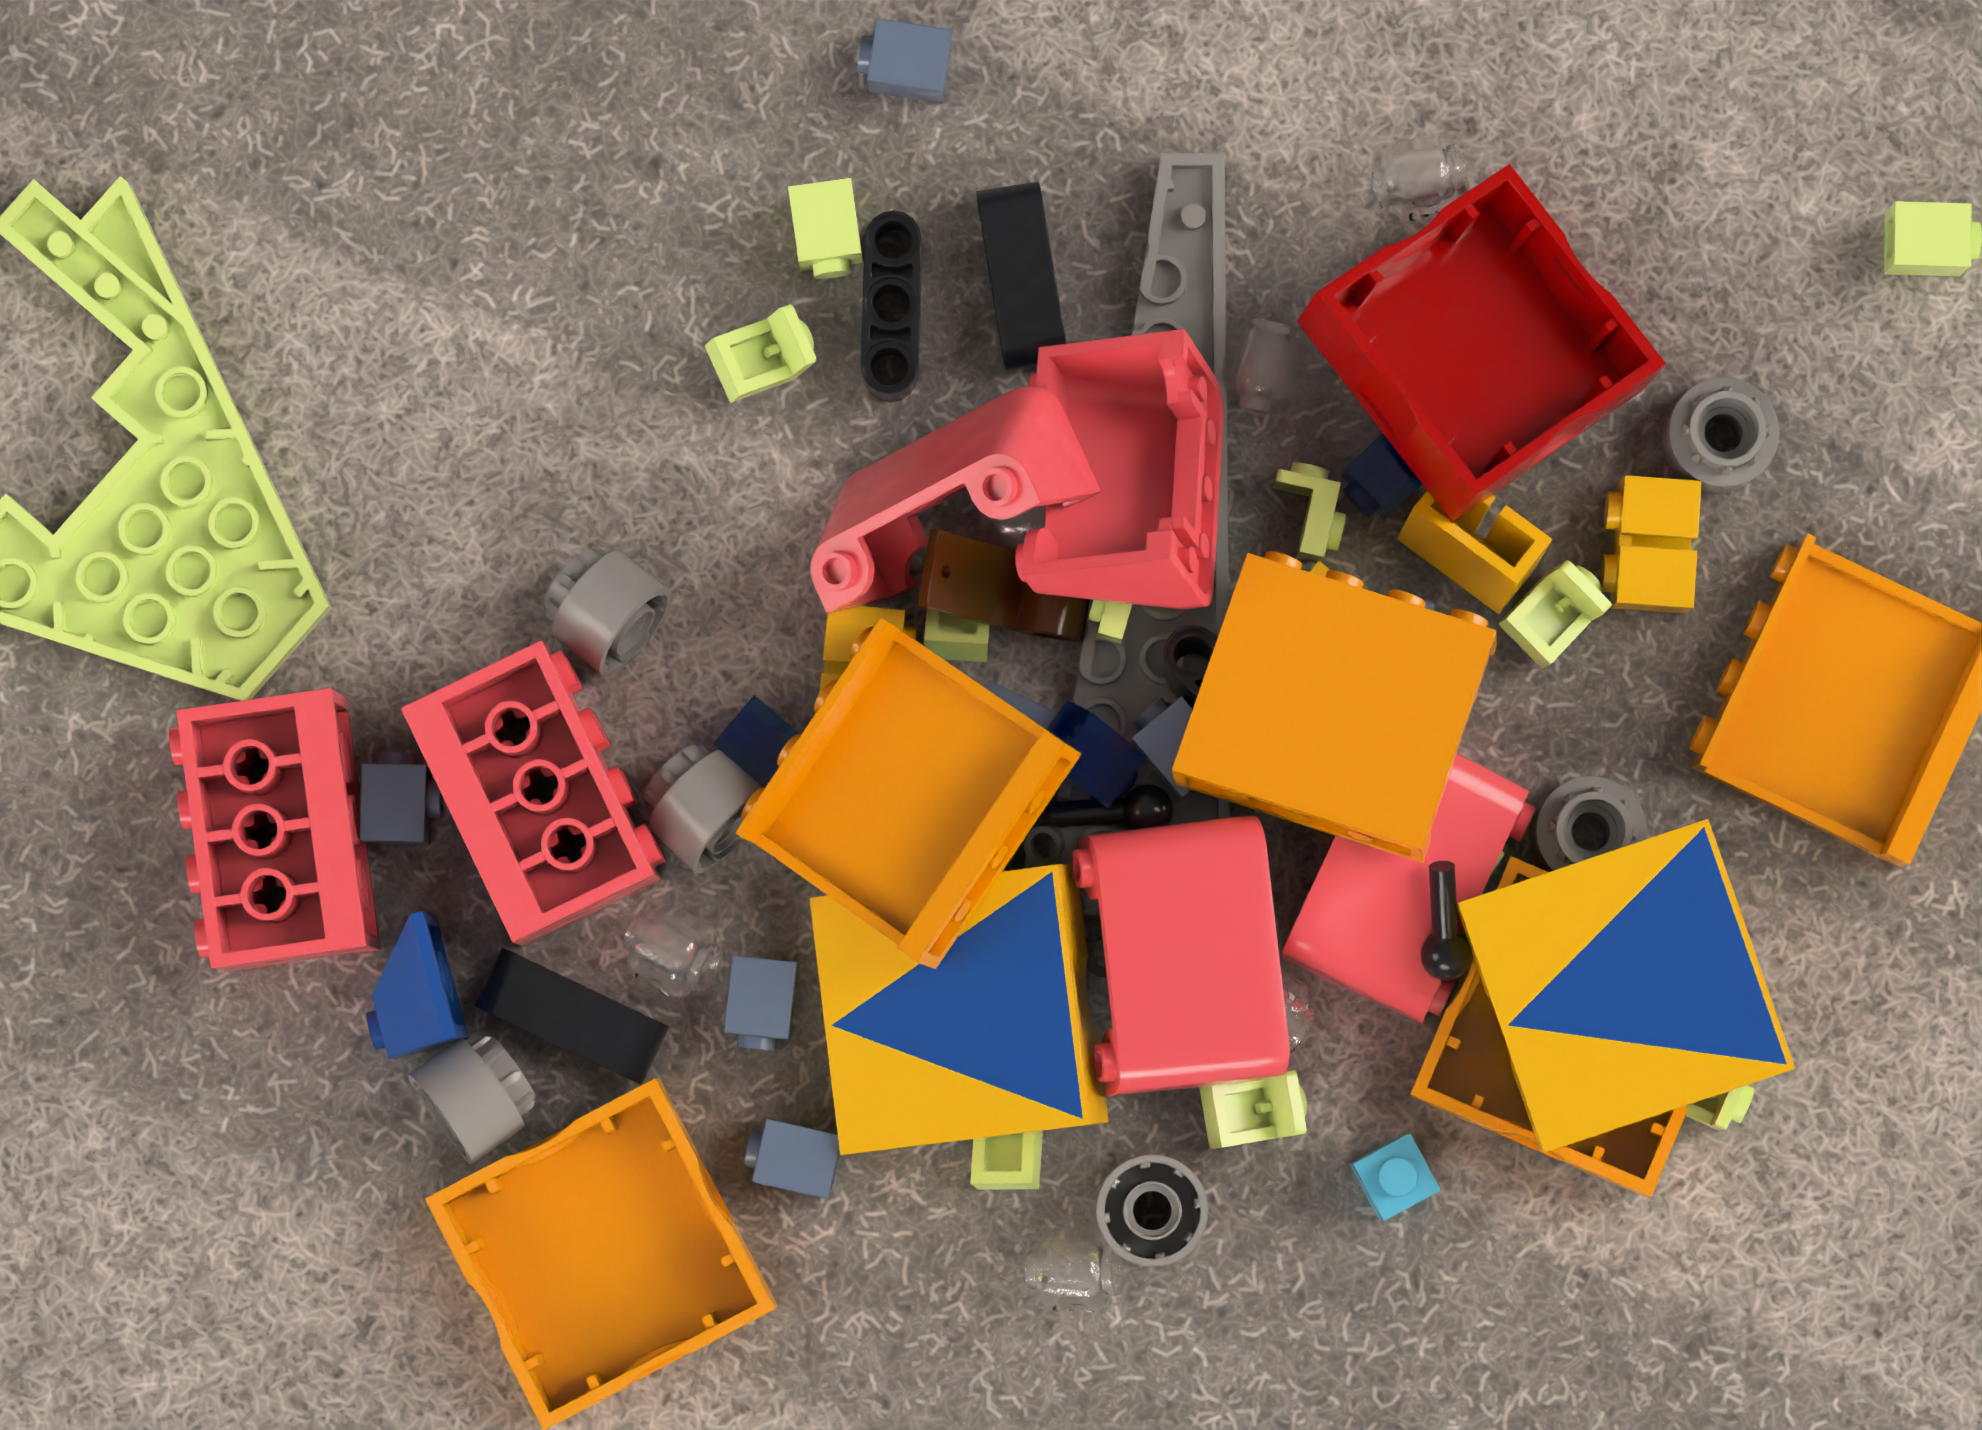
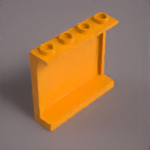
(1846, 702)
(1334, 704)
(907, 792)

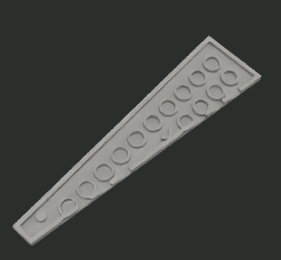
(1178, 290)

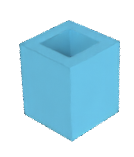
(1394, 1176)

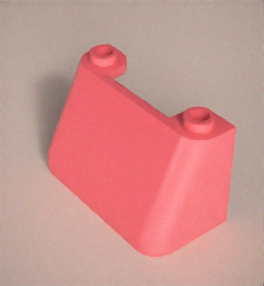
(1154, 442)
(1005, 453)
(1374, 907)
(1186, 955)

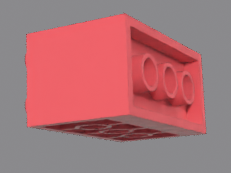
(492, 782)
(317, 846)

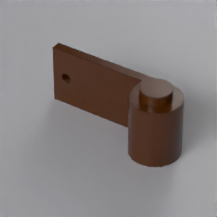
(984, 586)

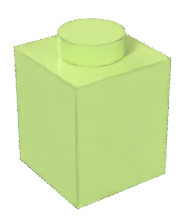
(825, 227)
(1930, 238)

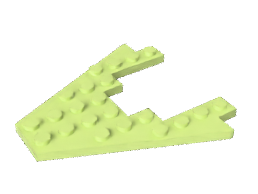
(185, 542)

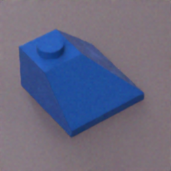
(416, 994)

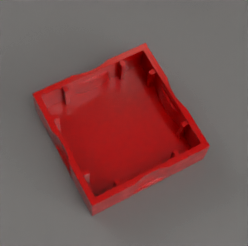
(1480, 343)

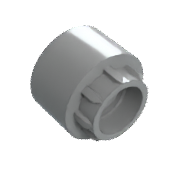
(1741, 408)
(606, 608)
(1590, 796)
(698, 805)
(474, 1095)
(1186, 1217)

